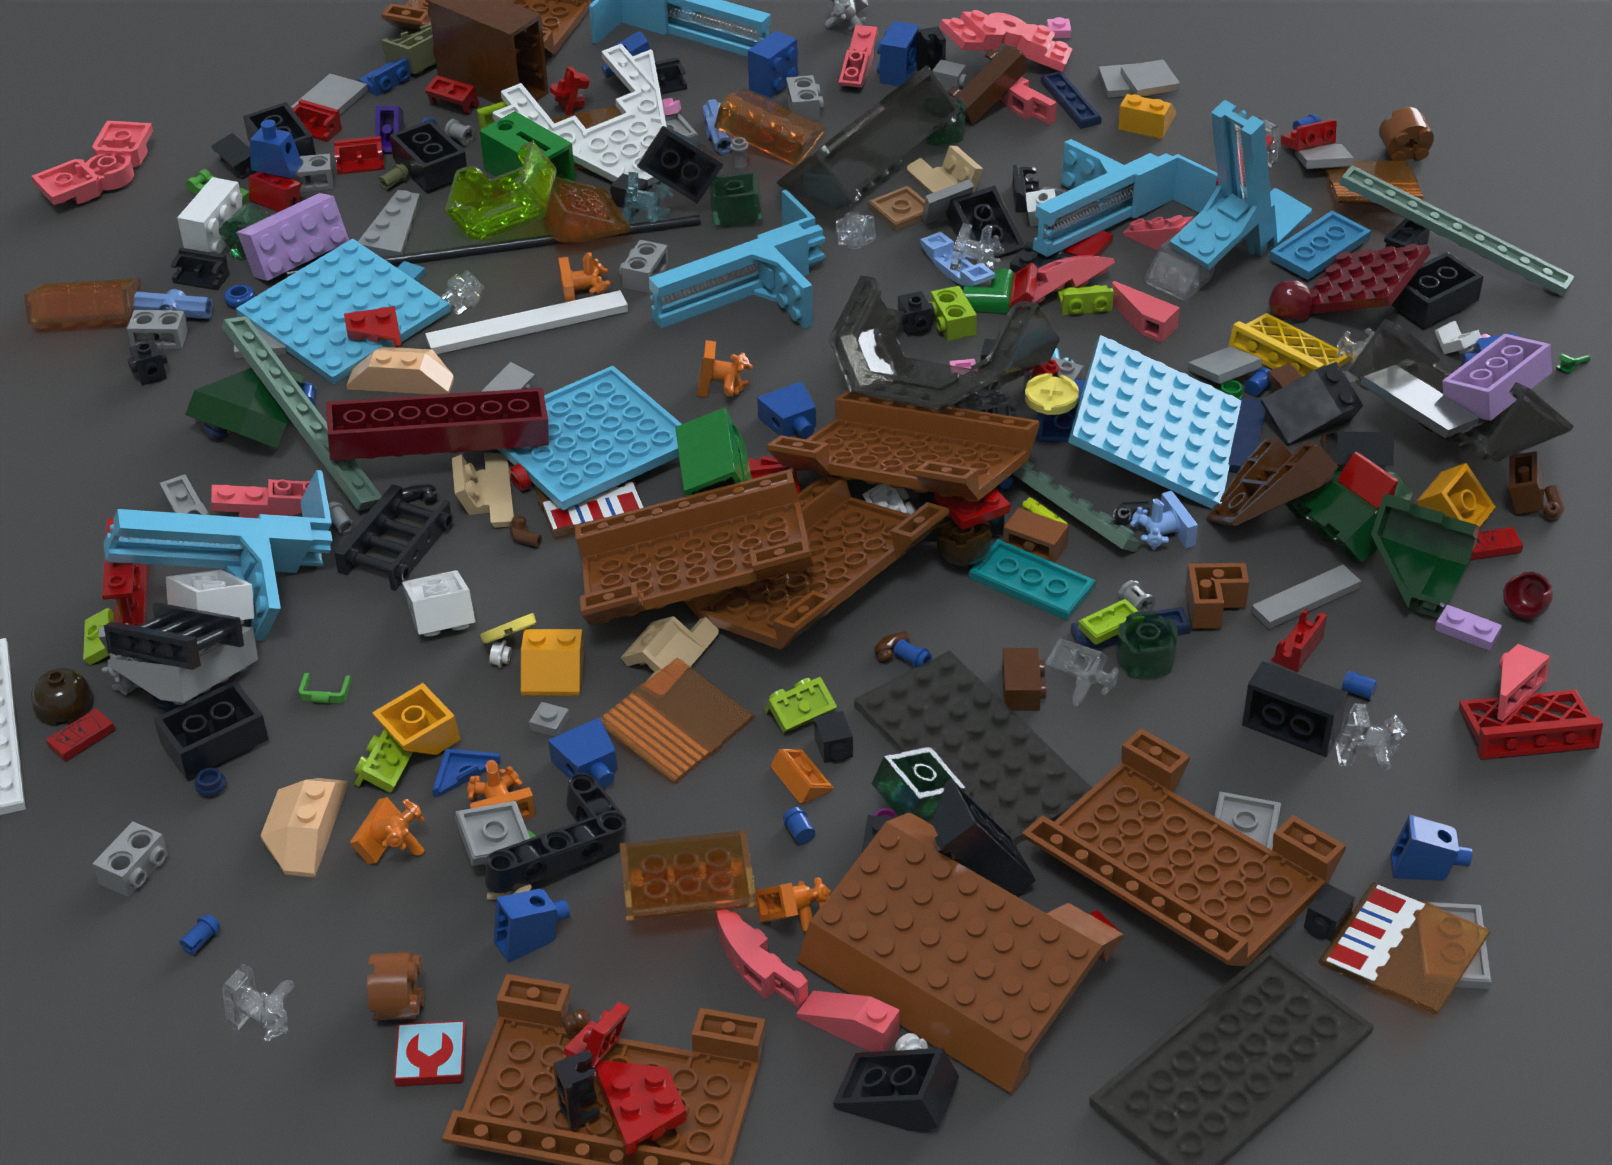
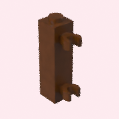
(991, 82)

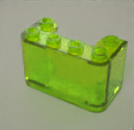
(499, 204)

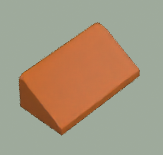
(800, 775)

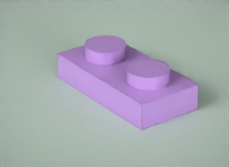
(1468, 627)

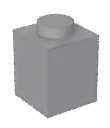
(951, 74)

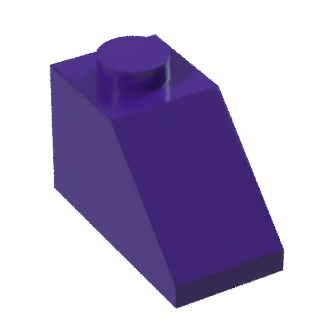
(388, 121)

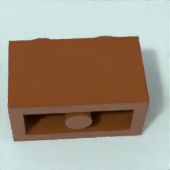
(1036, 534)

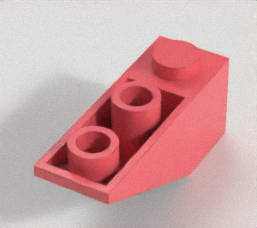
(1156, 231)
(1146, 313)

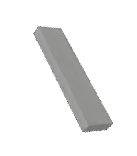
(1305, 595)

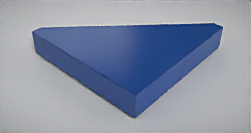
(459, 766)

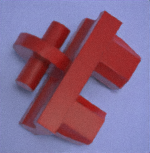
(567, 90)

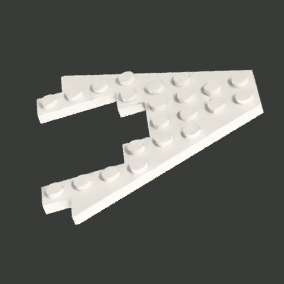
(616, 143)

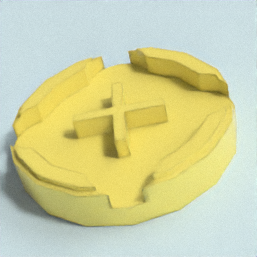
(1051, 394)
(508, 628)

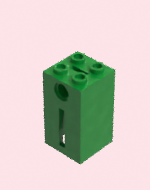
(504, 138)
(711, 453)

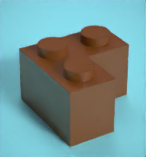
(1212, 588)

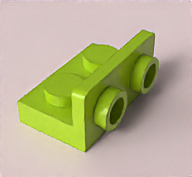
(1085, 300)
(800, 704)
(384, 763)

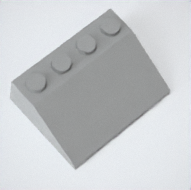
(183, 684)

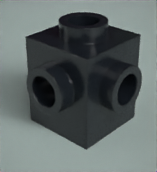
(915, 312)
(148, 362)

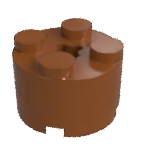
(1406, 135)
(394, 986)

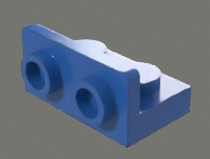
(387, 76)

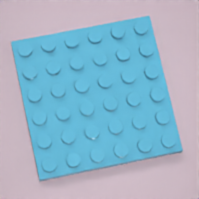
(310, 307)
(1156, 422)
(598, 438)

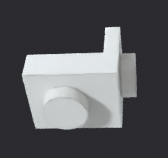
(1452, 339)

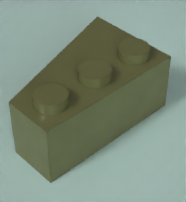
(414, 47)

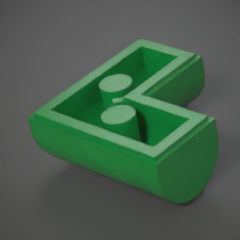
(993, 298)

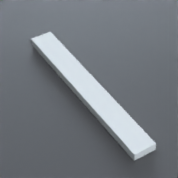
(526, 322)
(11, 780)

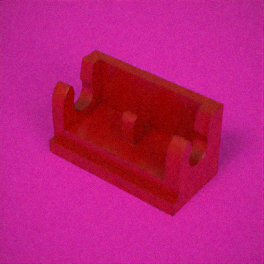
(452, 92)
(318, 119)
(359, 155)
(273, 191)
(1300, 642)

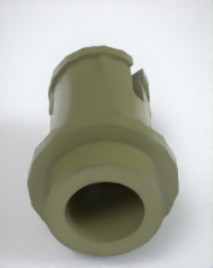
(397, 174)

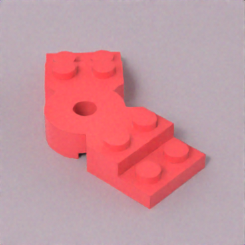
(988, 32)
(116, 153)

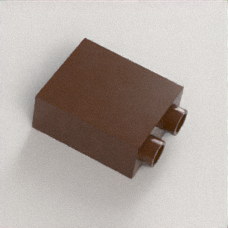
(489, 46)

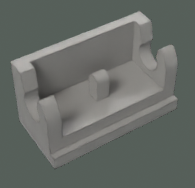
(511, 378)

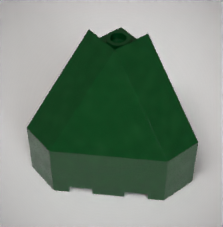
(242, 406)
(1343, 515)
(1423, 552)

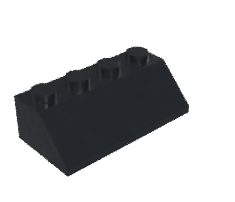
(979, 841)

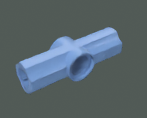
(720, 139)
(175, 300)

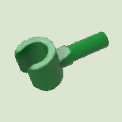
(1568, 363)

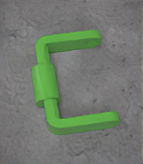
(321, 696)

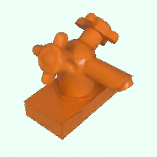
(584, 279)
(722, 371)
(497, 792)
(385, 828)
(788, 900)

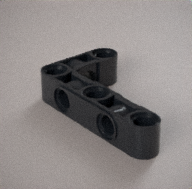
(592, 838)

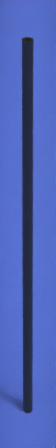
(523, 243)

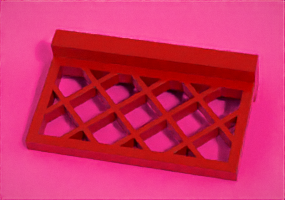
(1530, 735)

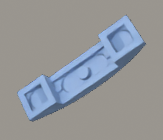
(940, 250)

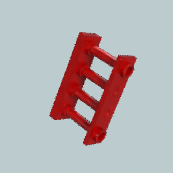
(128, 586)

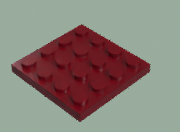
(1367, 278)

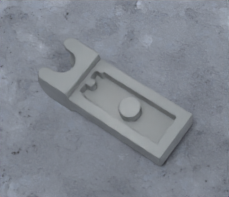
(182, 496)

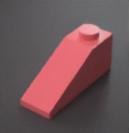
(1521, 676)
(853, 1018)

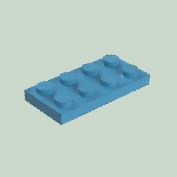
(1319, 244)

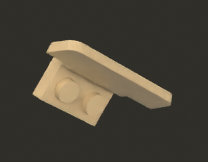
(955, 169)
(485, 489)
(670, 640)

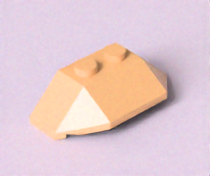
(402, 372)
(302, 824)

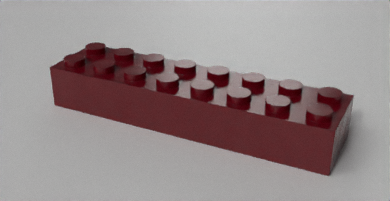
(437, 424)

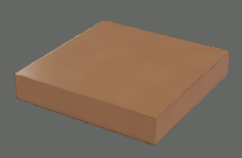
(898, 208)

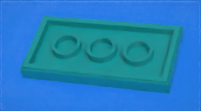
(1032, 579)

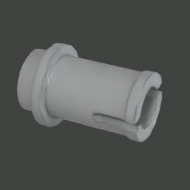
(739, 147)
(340, 518)

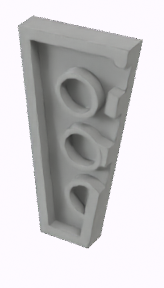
(391, 227)

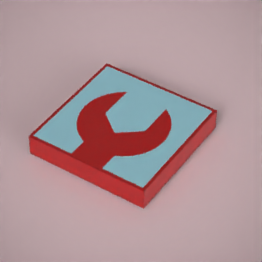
(430, 1053)

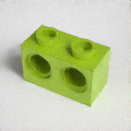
(953, 313)

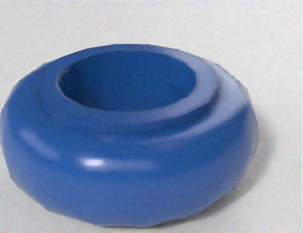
(238, 295)

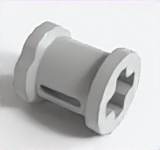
(457, 131)
(1136, 596)

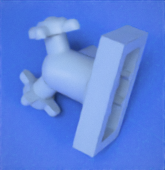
(1166, 518)

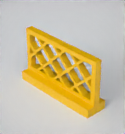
(1275, 349)

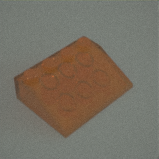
(768, 126)
(582, 213)
(81, 302)
(687, 875)

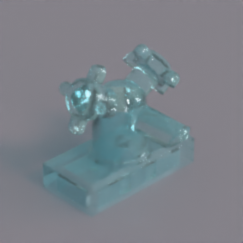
(644, 200)

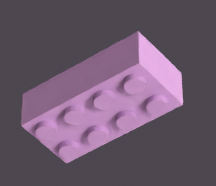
(293, 236)
(1486, 379)

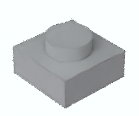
(549, 719)

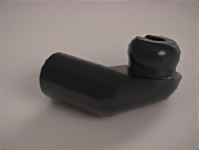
(426, 491)
(1125, 511)

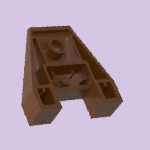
(1271, 479)

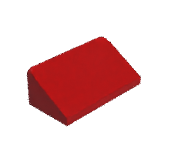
(1367, 480)

